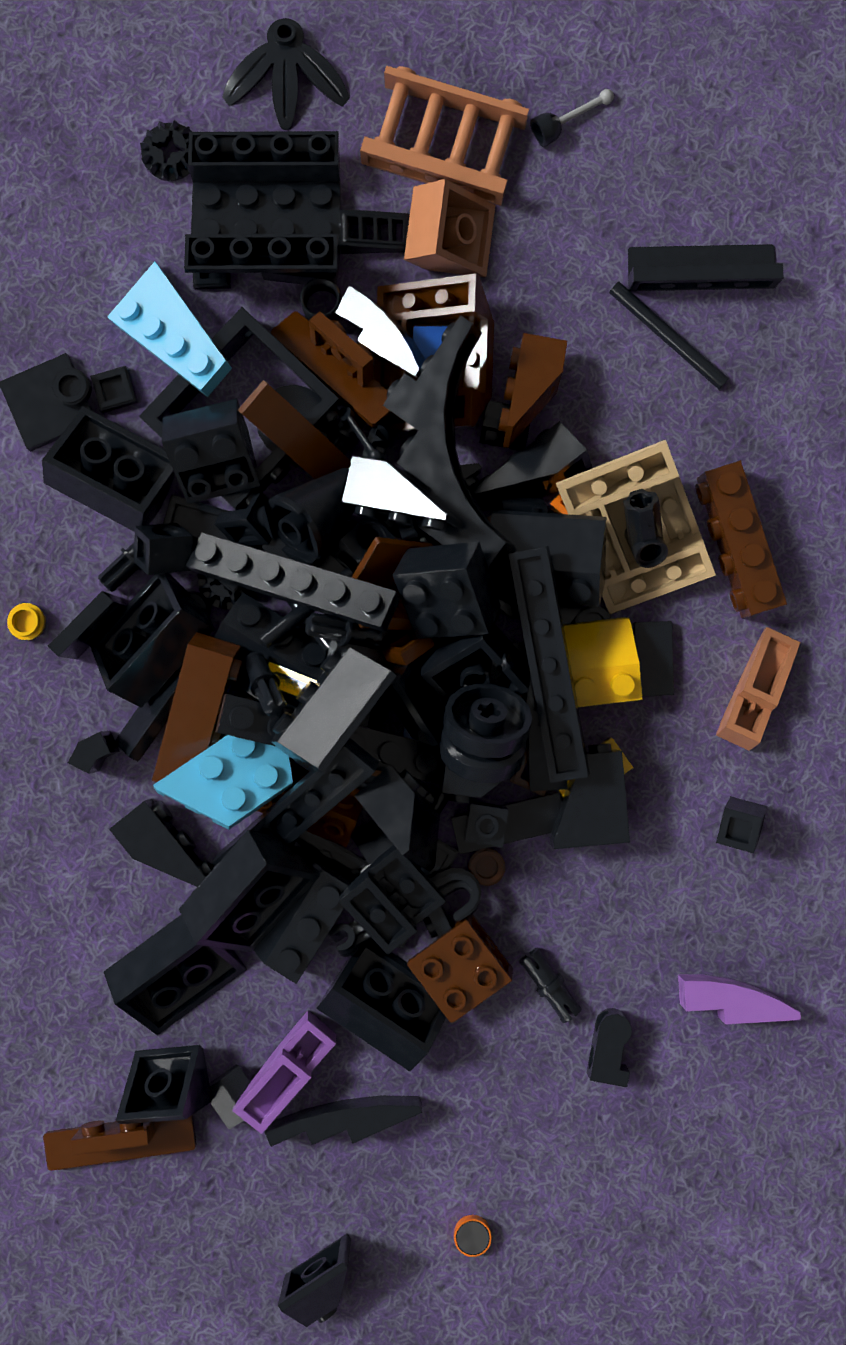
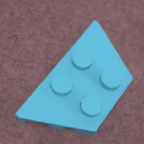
(229, 780)

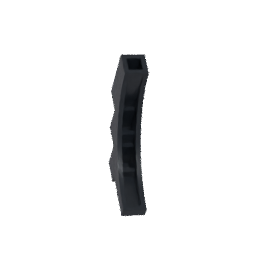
(432, 452)

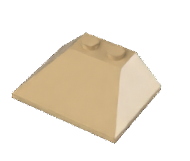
(602, 494)

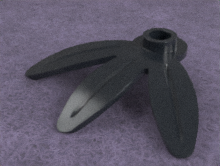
(285, 56)

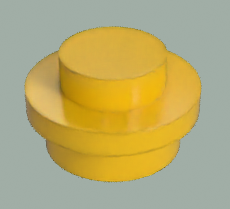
(26, 621)

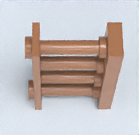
(417, 162)

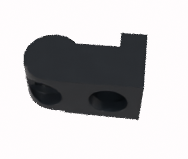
(609, 1037)

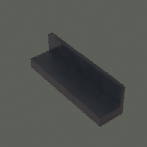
(703, 267)

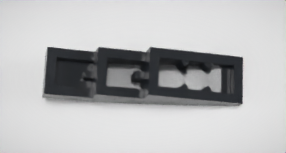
(357, 1115)

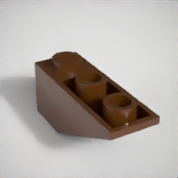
(536, 381)

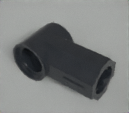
(644, 528)

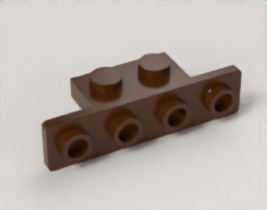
(336, 362)
(112, 1142)

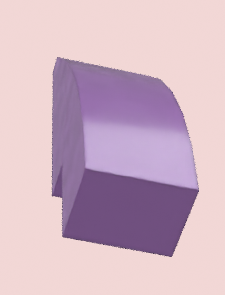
(733, 1000)
(285, 1072)

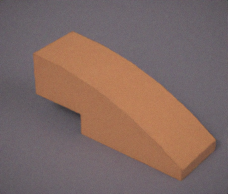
(758, 689)

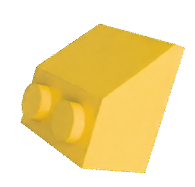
(603, 661)

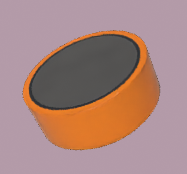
(472, 1235)

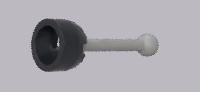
(551, 125)

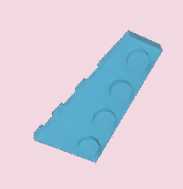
(168, 329)

